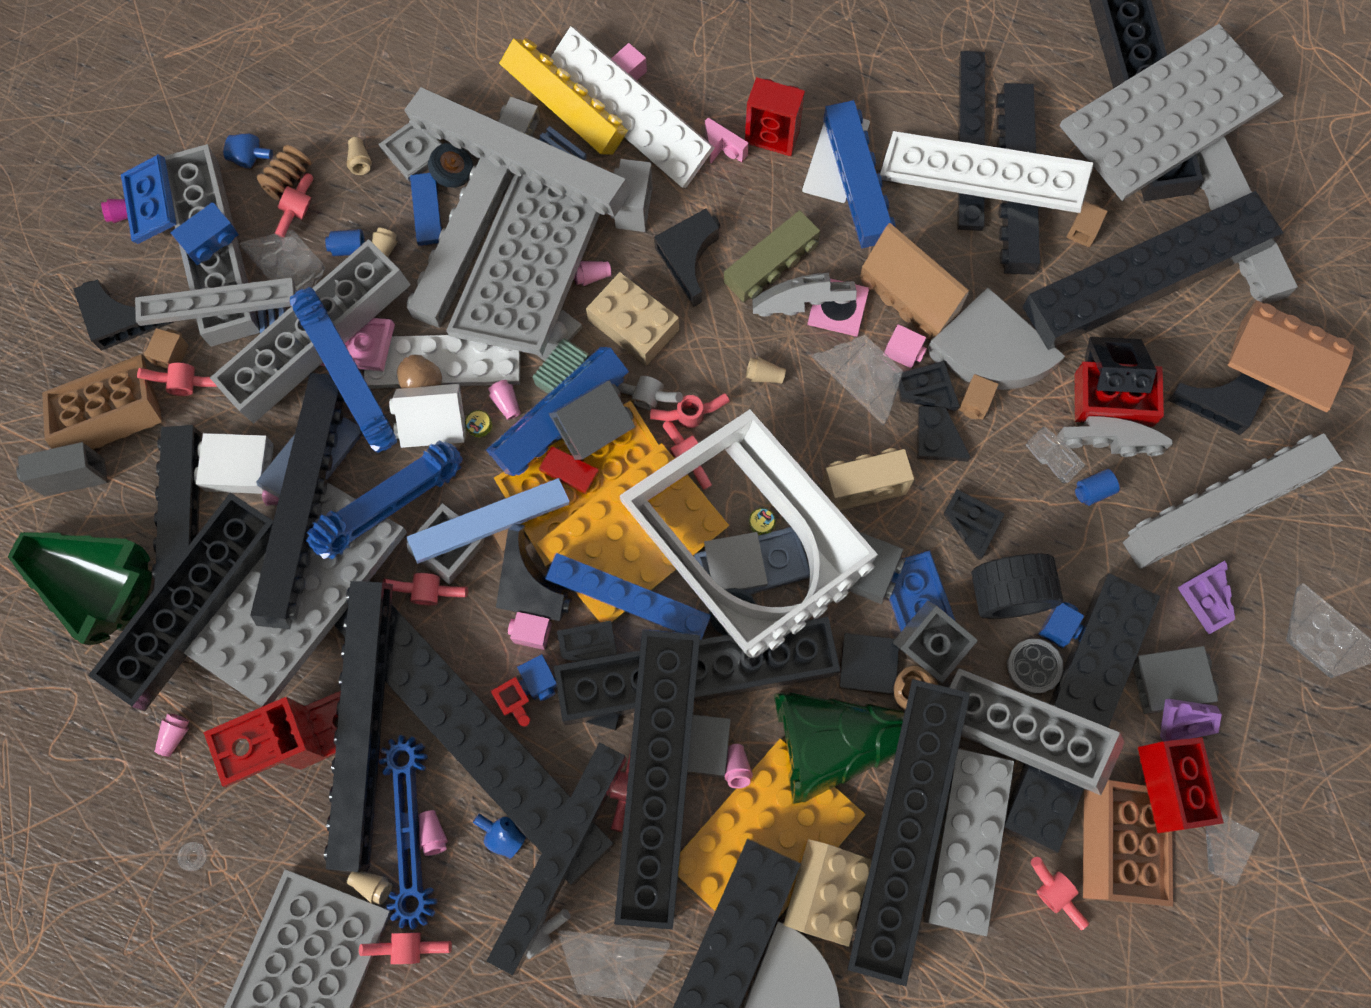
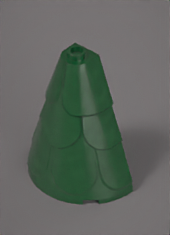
(85, 580)
(834, 740)

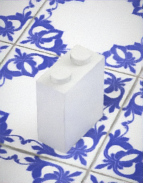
(428, 415)
(232, 462)

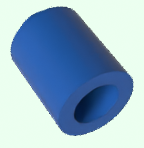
(344, 242)
(1097, 487)

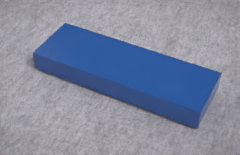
(426, 209)

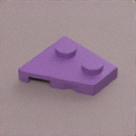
(1210, 598)
(1188, 720)

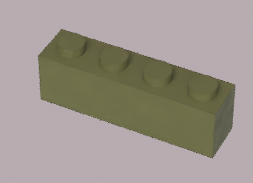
(772, 256)

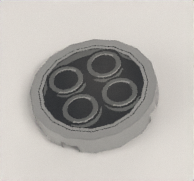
(1034, 666)

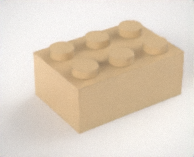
(633, 318)
(868, 479)
(828, 892)

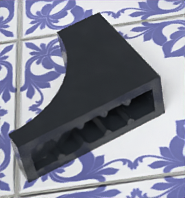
(682, 248)
(107, 319)
(1227, 406)
(524, 586)

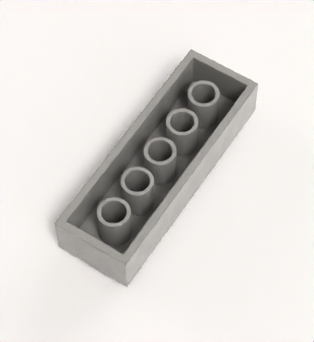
(1038, 733)
(969, 844)

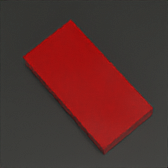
(568, 470)

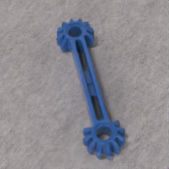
(343, 369)
(336, 530)
(407, 832)

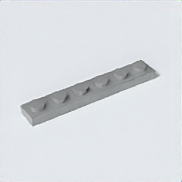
(214, 301)

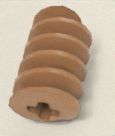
(282, 170)

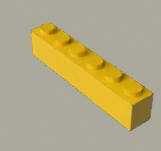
(563, 96)

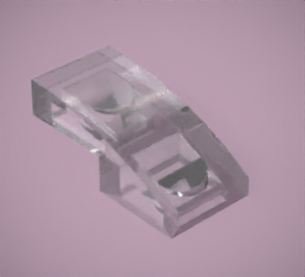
(1055, 453)

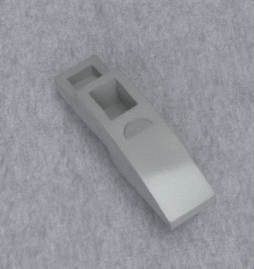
(791, 294)
(1122, 436)

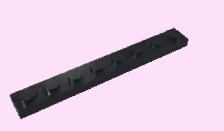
(971, 130)

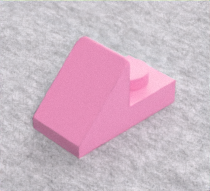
(724, 140)

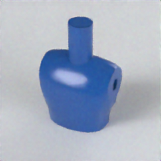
(244, 150)
(501, 836)

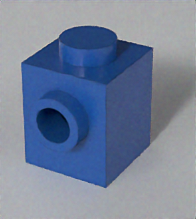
(1062, 625)
(537, 679)

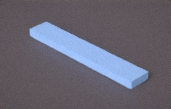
(487, 520)

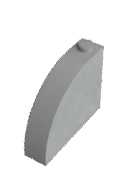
(995, 345)
(792, 974)

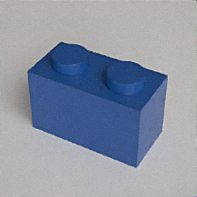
(205, 233)

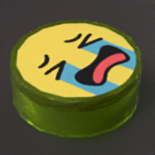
(478, 423)
(762, 521)

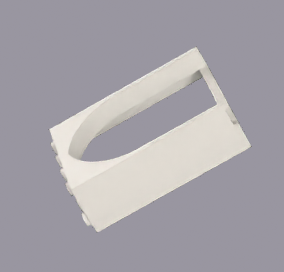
(832, 544)

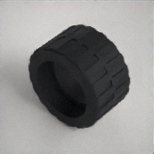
(1017, 586)

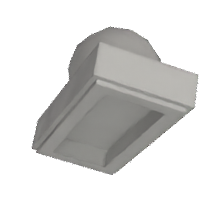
(566, 328)

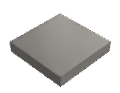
(409, 149)
(736, 562)

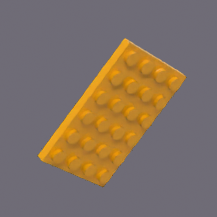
(610, 460)
(613, 541)
(766, 816)

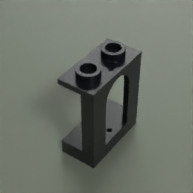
(1112, 374)

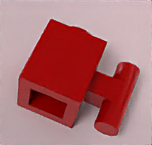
(510, 699)

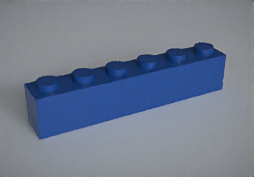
(857, 171)
(536, 430)
(626, 596)

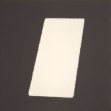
(823, 175)

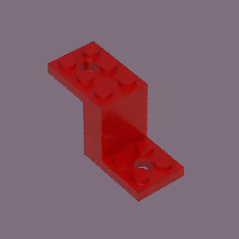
(276, 735)

